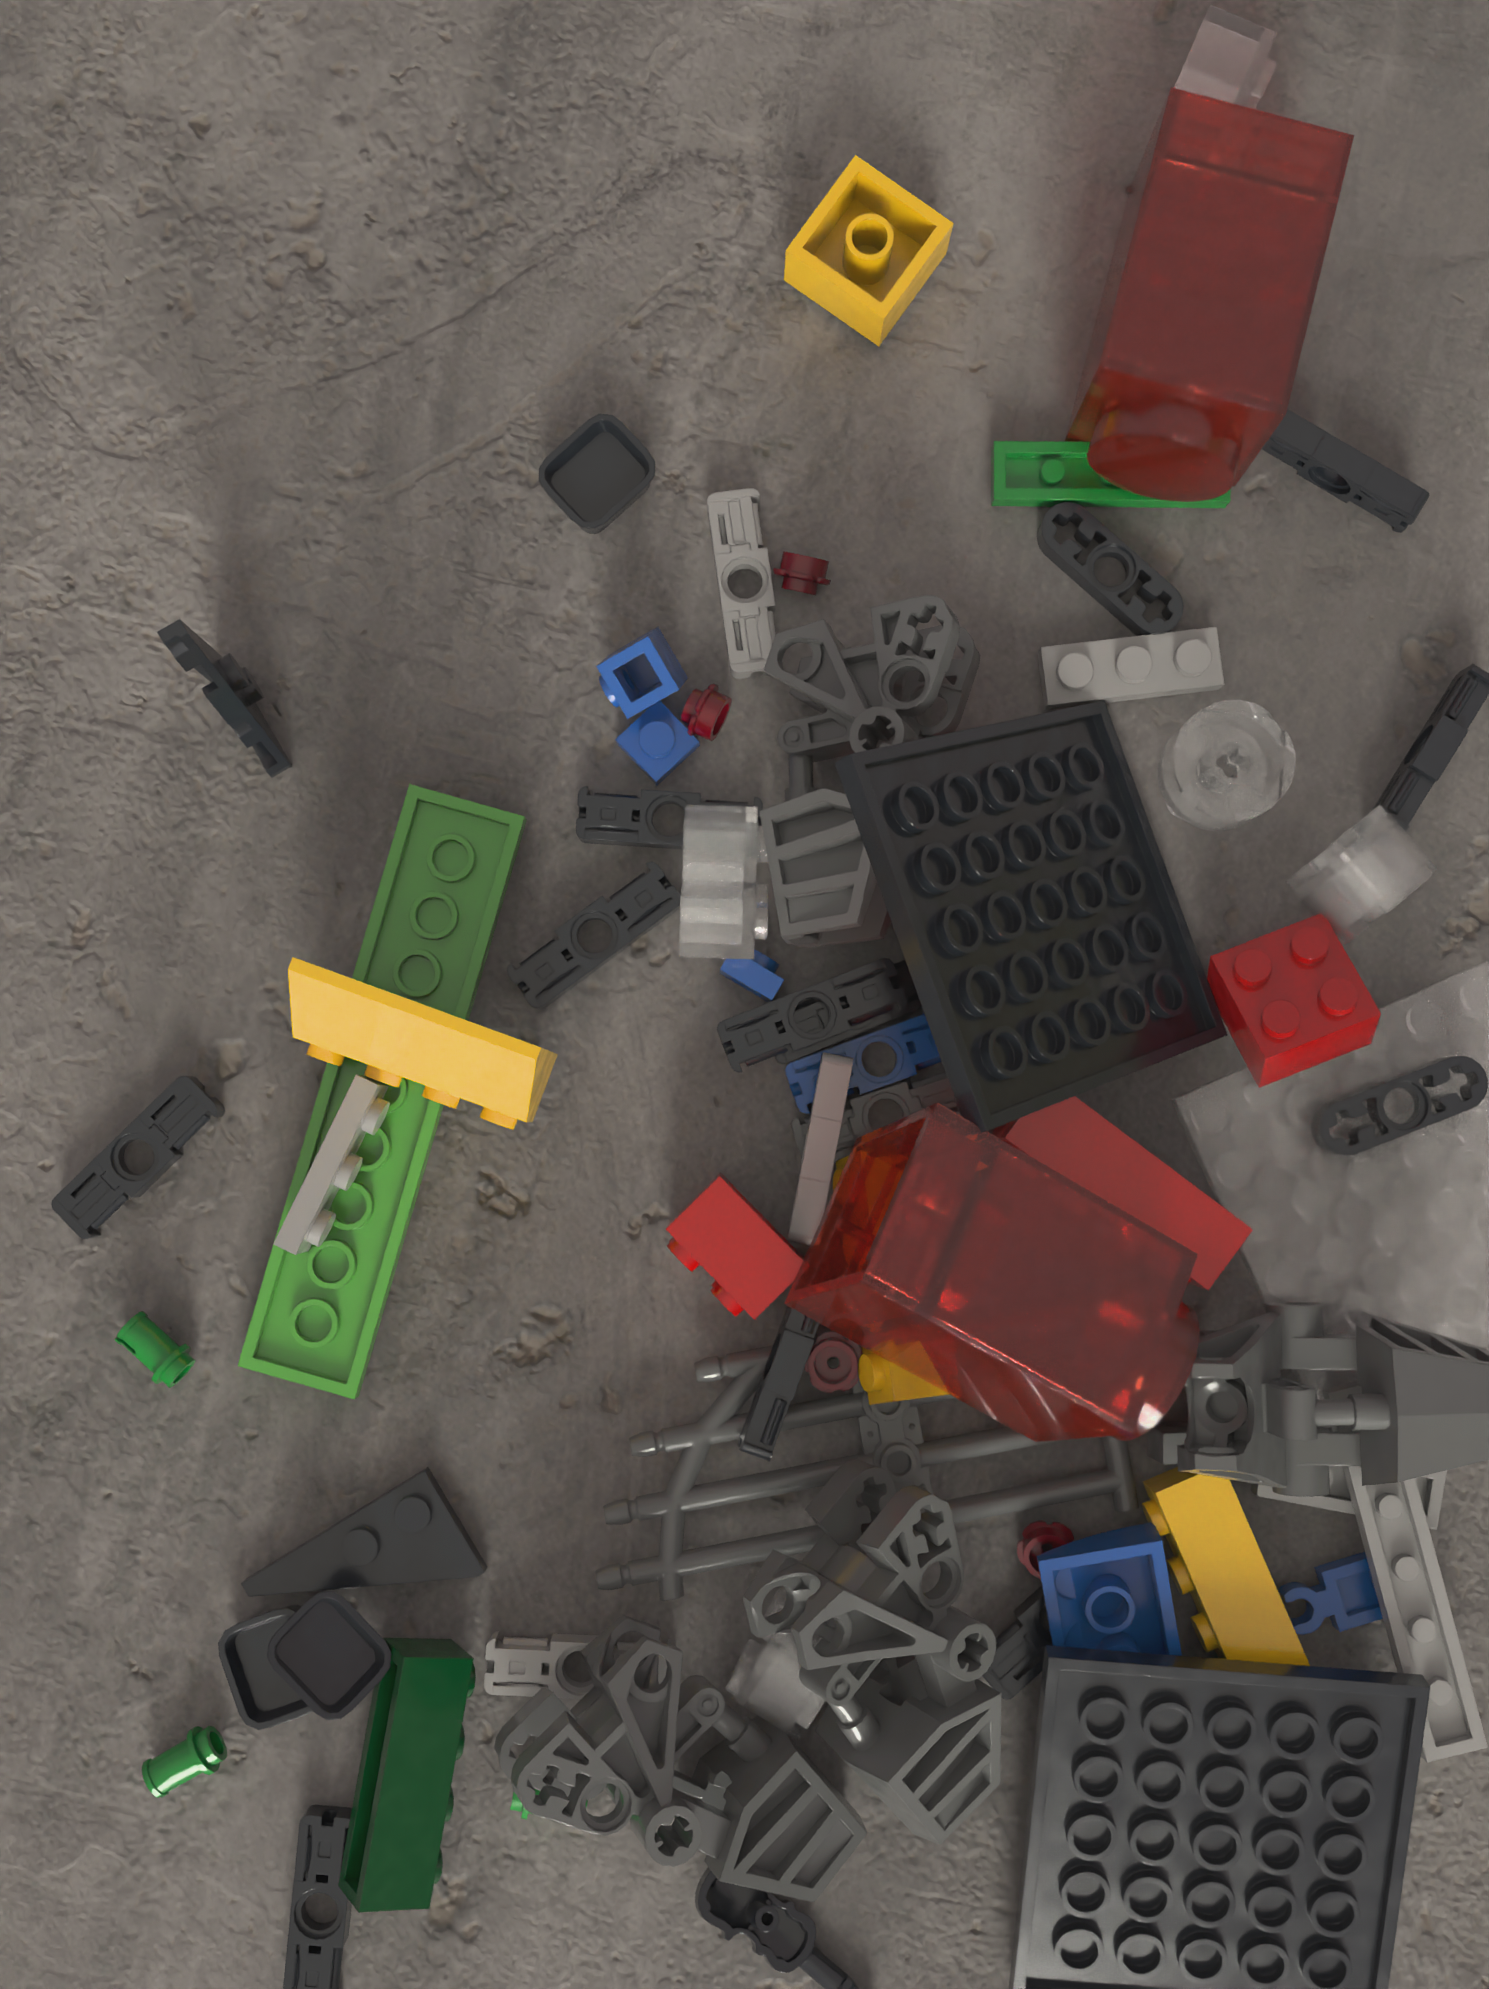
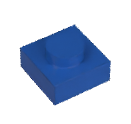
(657, 742)
(754, 975)

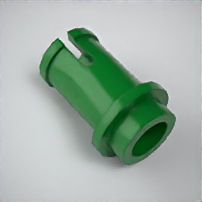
(155, 1349)
(196, 1754)

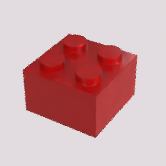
(1292, 999)
(735, 1247)

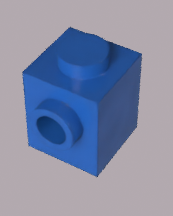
(641, 673)

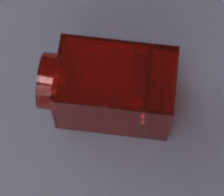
(1207, 297)
(1001, 1282)

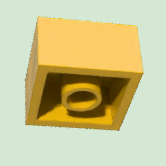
(867, 250)

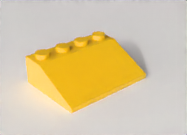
(417, 1043)

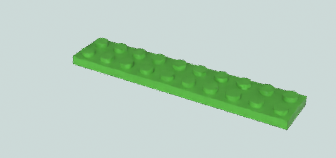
(429, 946)

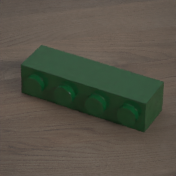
(407, 1776)

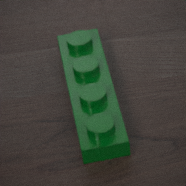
(1060, 473)

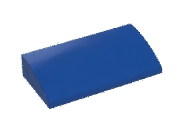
(1111, 1593)

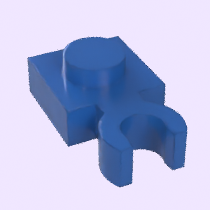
(1343, 1594)

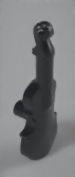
(772, 1925)

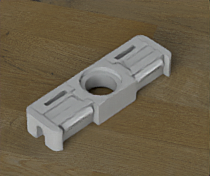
(737, 546)
(820, 1147)
(527, 1664)

